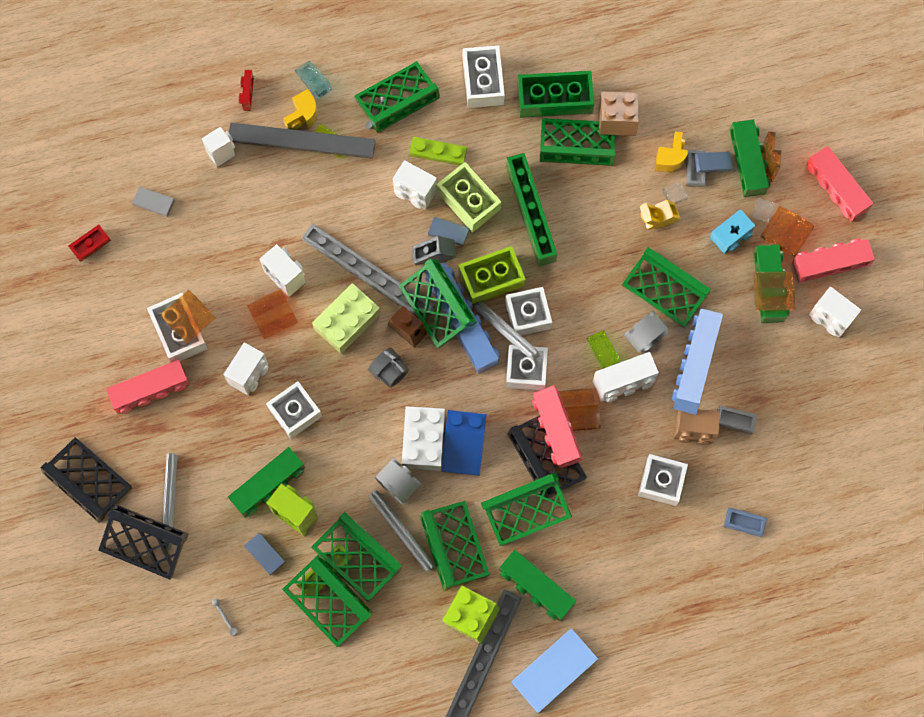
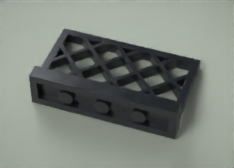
(531, 459)
(77, 494)
(150, 527)

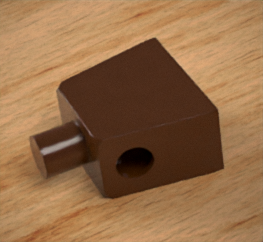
(407, 325)

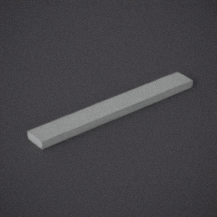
(360, 268)

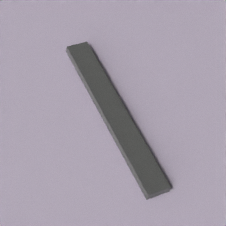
(302, 140)
(484, 657)

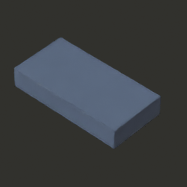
(713, 162)
(448, 230)
(745, 522)
(264, 554)

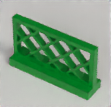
(404, 106)
(576, 154)
(675, 273)
(451, 296)
(520, 493)
(366, 542)
(438, 551)
(342, 591)

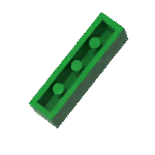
(749, 158)
(769, 259)
(266, 481)
(537, 585)

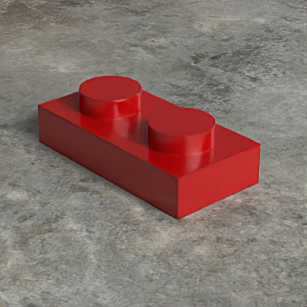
(247, 83)
(89, 243)

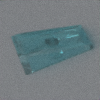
(313, 79)

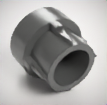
(388, 368)

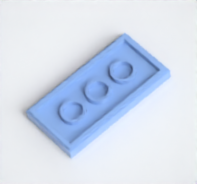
(554, 670)

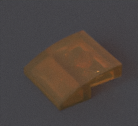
(771, 156)
(787, 231)
(774, 291)
(272, 314)
(187, 316)
(582, 408)

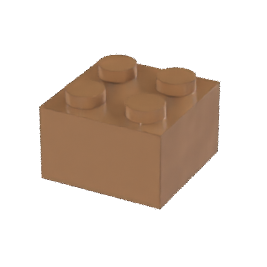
(618, 113)
(699, 427)

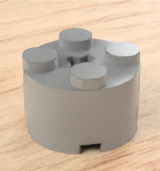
(645, 331)
(398, 481)

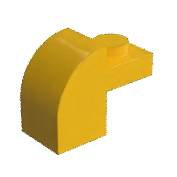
(305, 113)
(671, 158)
(660, 214)

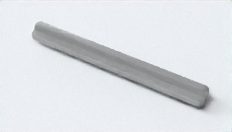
(506, 330)
(169, 492)
(401, 531)

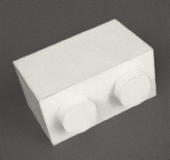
(219, 146)

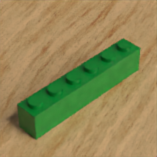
(531, 209)

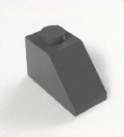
(436, 248)

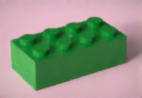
(555, 94)

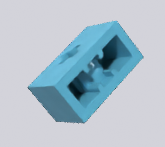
(736, 223)

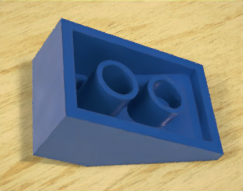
(463, 442)

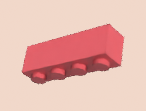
(839, 183)
(833, 260)
(147, 387)
(557, 426)

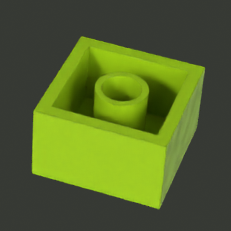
(471, 614)

